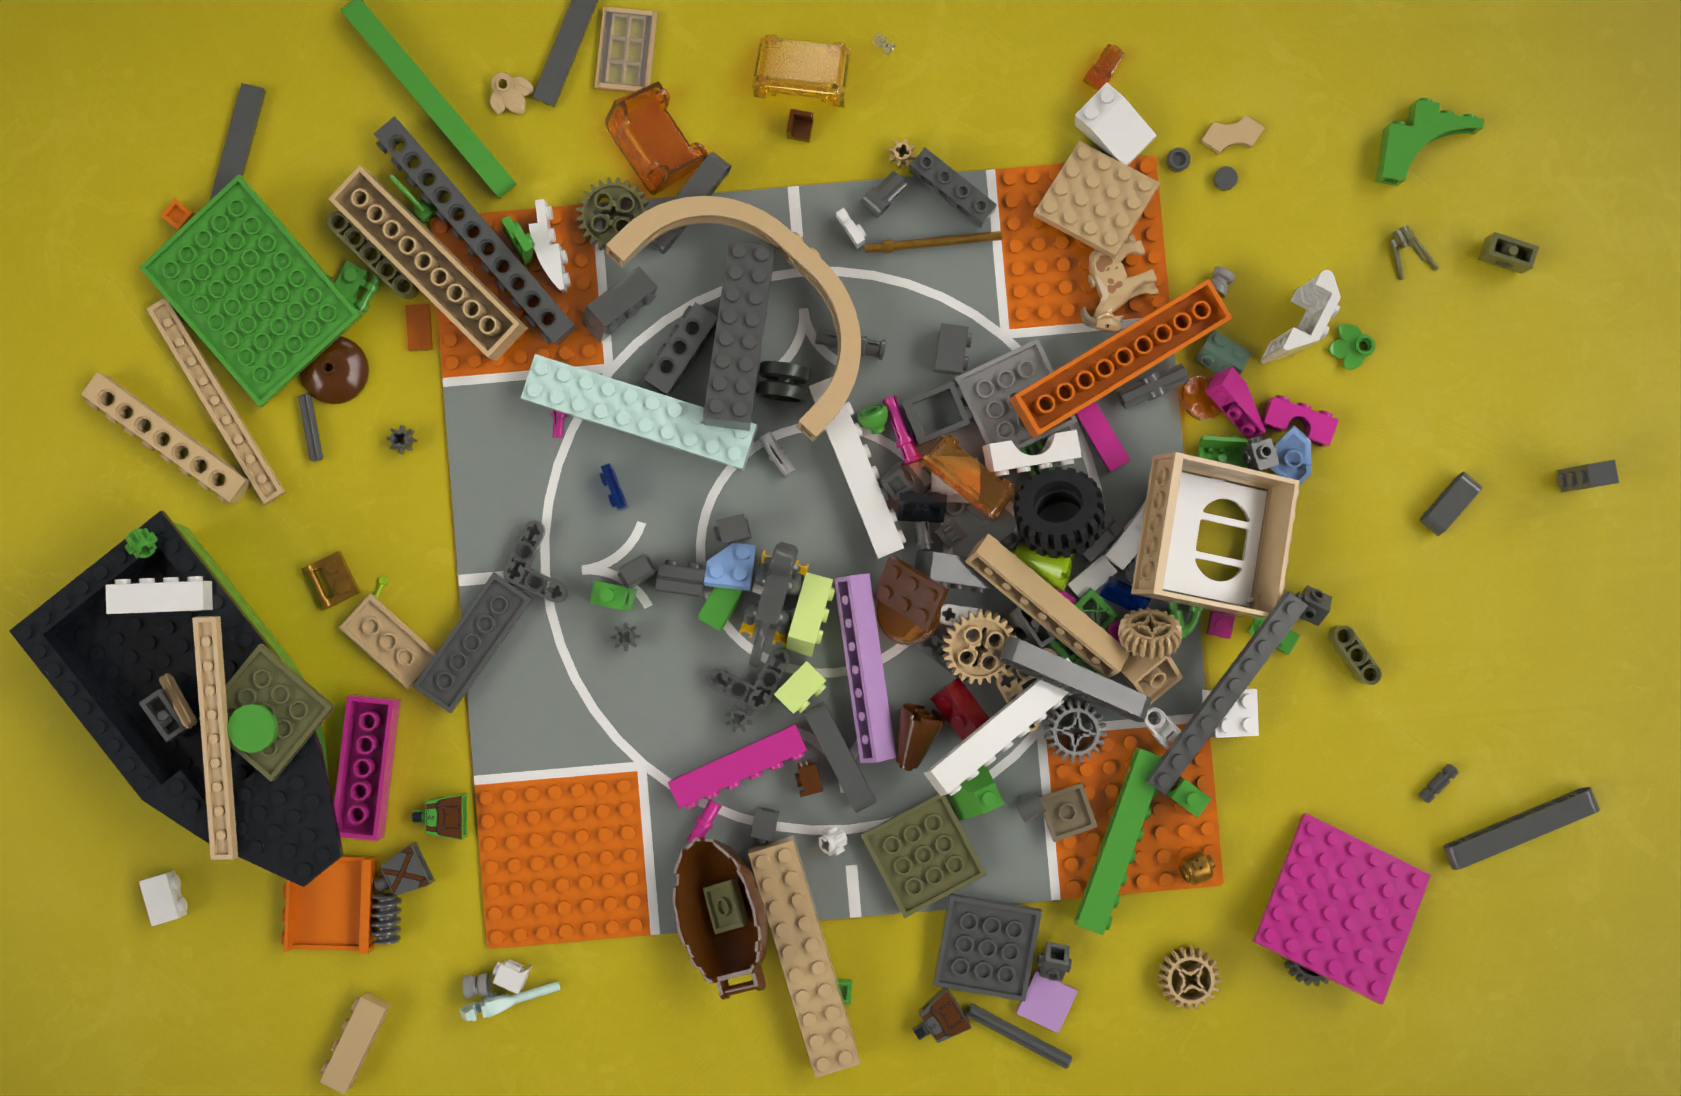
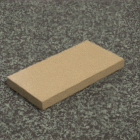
(388, 640)

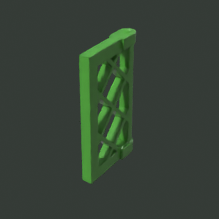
(1079, 604)

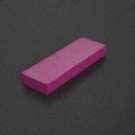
(1102, 437)

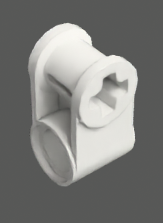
(956, 610)
(1163, 729)

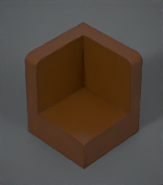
(800, 125)

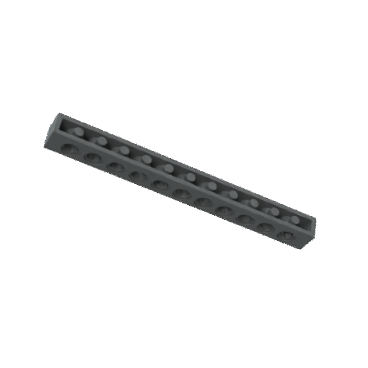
(394, 133)

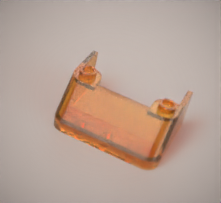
(968, 477)

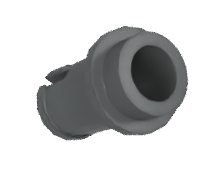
(923, 536)

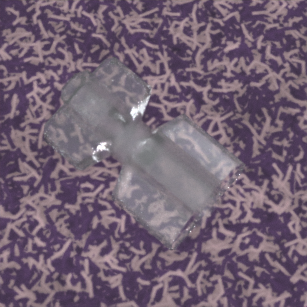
(879, 41)

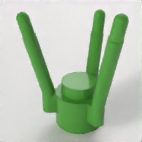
(422, 210)

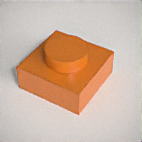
(177, 214)

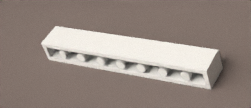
(862, 478)
(994, 736)

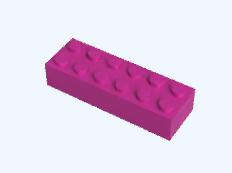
(366, 766)

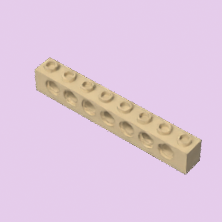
(98, 393)

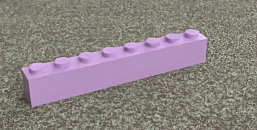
(865, 668)

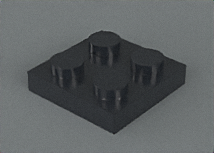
(922, 507)

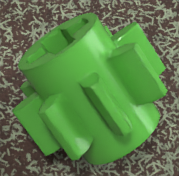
(141, 543)

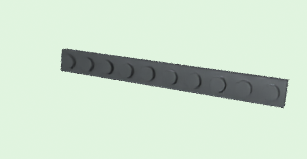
(1226, 692)

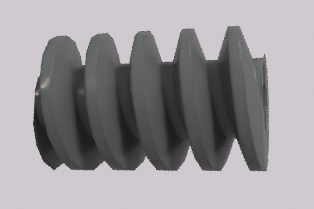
(387, 918)

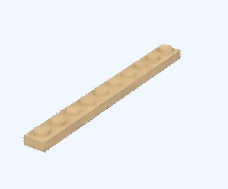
(216, 401)
(215, 737)

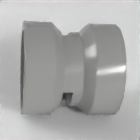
(1221, 280)
(476, 985)

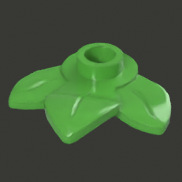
(1348, 346)

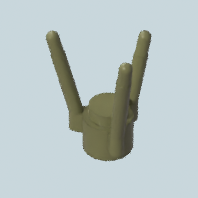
(1405, 237)

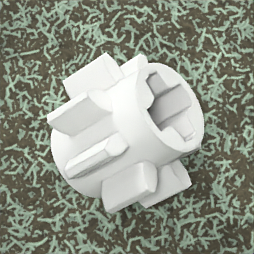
(832, 840)

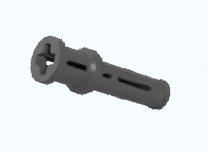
(868, 346)

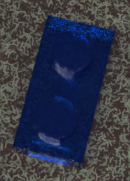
(617, 496)
(1120, 594)

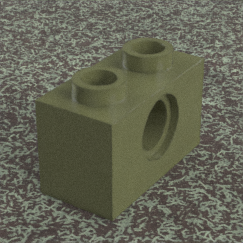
(1508, 253)

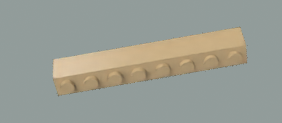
(1047, 606)

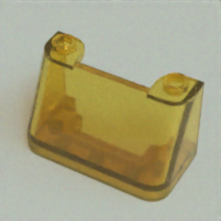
(801, 69)

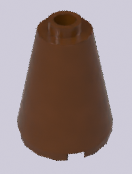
(916, 734)

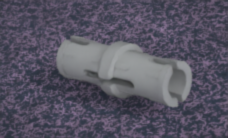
(777, 454)

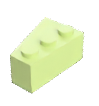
(809, 614)

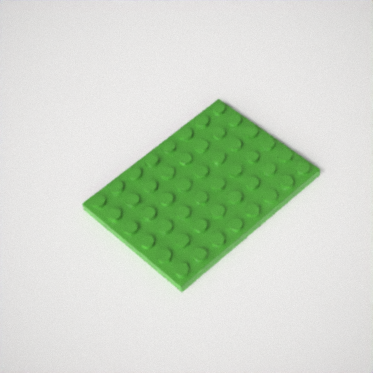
(250, 291)

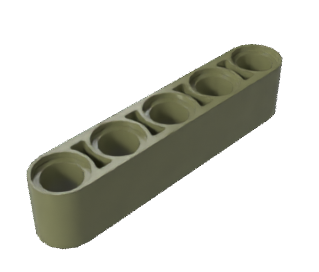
(363, 251)

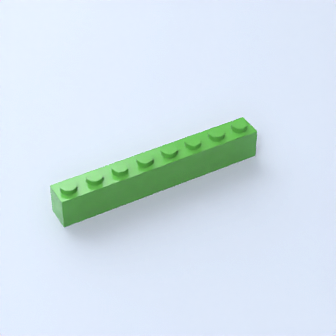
(1118, 844)

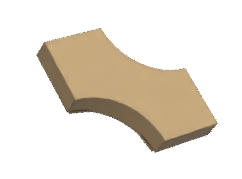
(1241, 133)

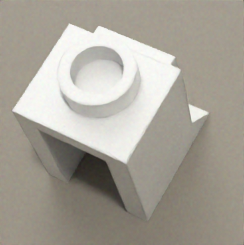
(511, 975)

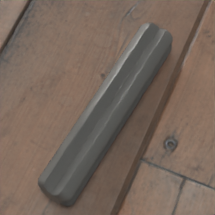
(310, 427)

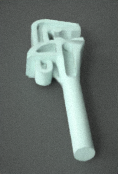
(496, 1003)

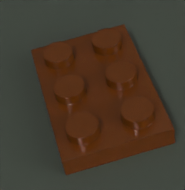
(911, 593)

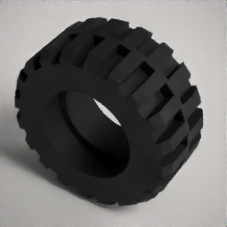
(1066, 536)

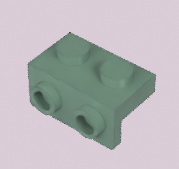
(1221, 353)

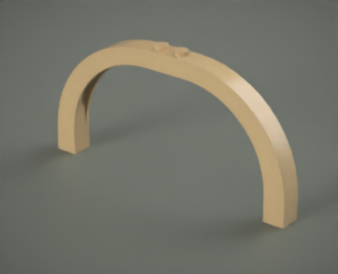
(787, 244)

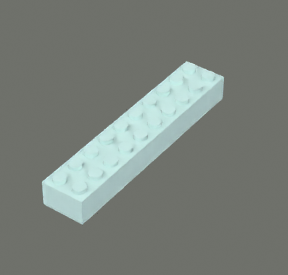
(634, 411)

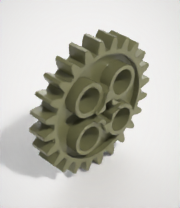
(618, 195)

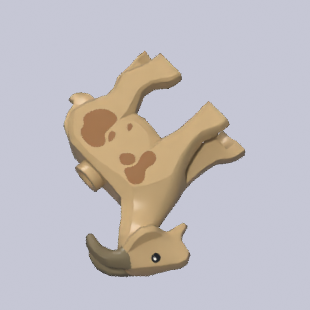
(1114, 286)

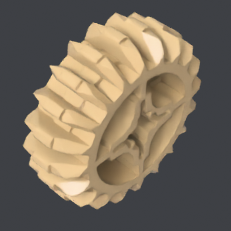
(1150, 633)
(1194, 970)

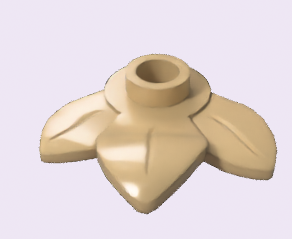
(512, 96)

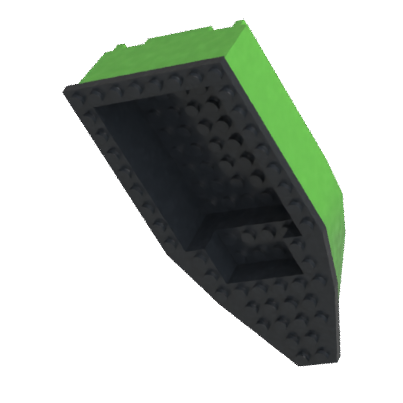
(115, 661)

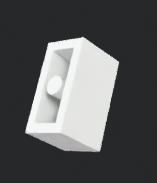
(163, 898)

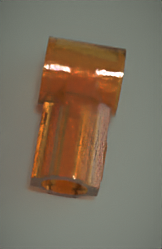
(1102, 71)

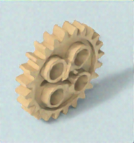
(960, 643)

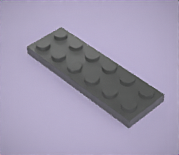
(472, 642)

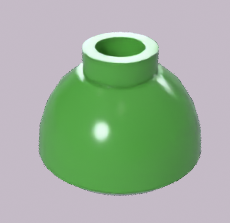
(873, 418)

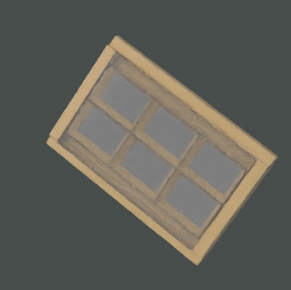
(626, 49)

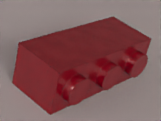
(959, 708)

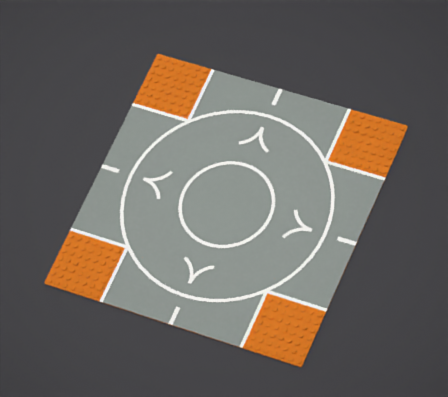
(586, 736)

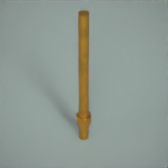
(889, 246)

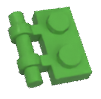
(351, 281)

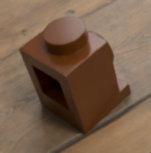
(808, 778)

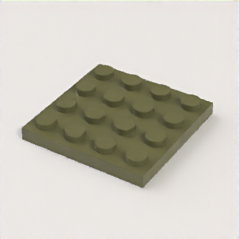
(290, 698)
(923, 854)

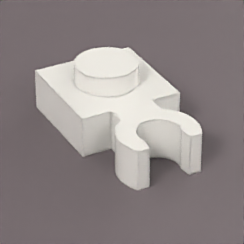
(854, 231)

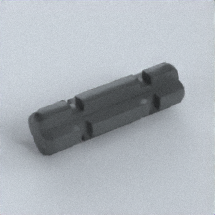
(1438, 783)

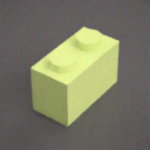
(800, 688)

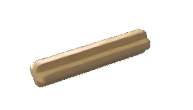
(178, 700)

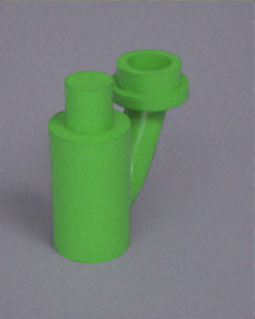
(1178, 614)

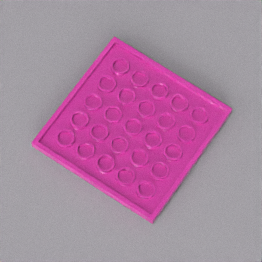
(1342, 908)

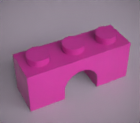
(1318, 425)

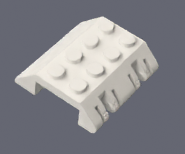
(1320, 300)

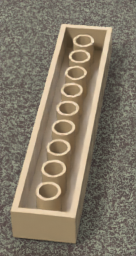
(428, 263)
(804, 956)

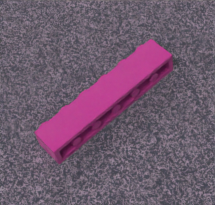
(738, 765)

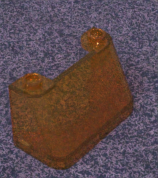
(652, 138)

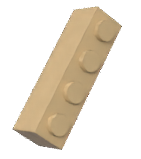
(355, 1042)

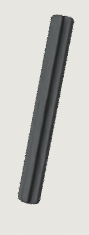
(1019, 1036)

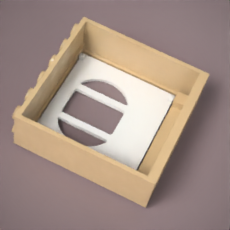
(1172, 527)

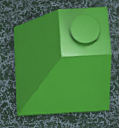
(976, 796)

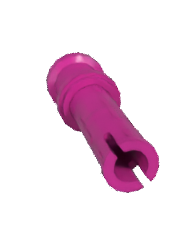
(905, 440)

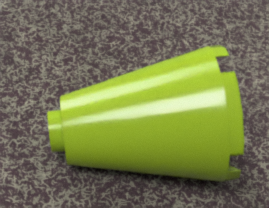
(1050, 569)

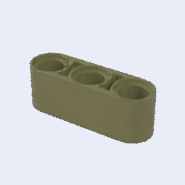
(1364, 660)

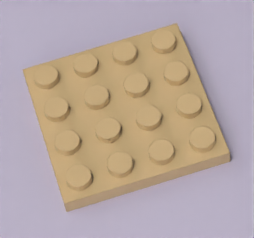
(1096, 199)

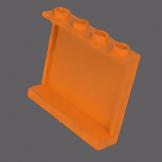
(332, 908)

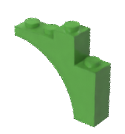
(1424, 124)

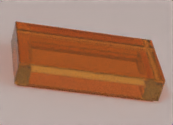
(419, 327)

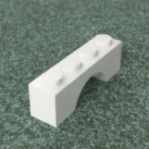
(1059, 447)

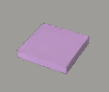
(1047, 1002)

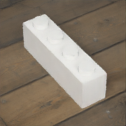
(159, 597)

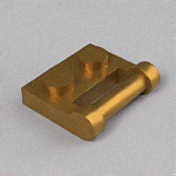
(338, 577)

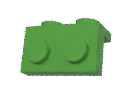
(1222, 449)

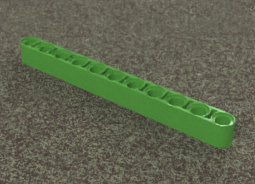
(428, 97)

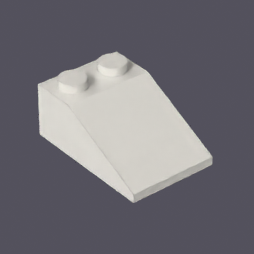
(1114, 125)

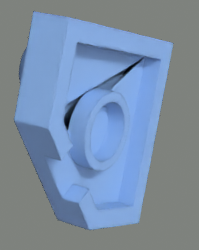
(1293, 455)
(731, 567)

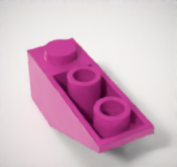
(1235, 400)

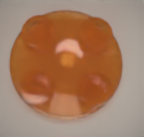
(1197, 401)

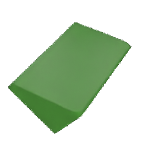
(719, 607)

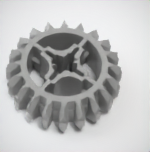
(1074, 741)

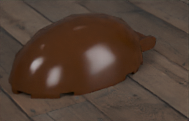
(726, 953)

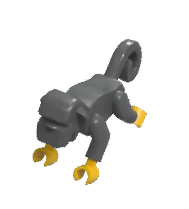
(775, 578)

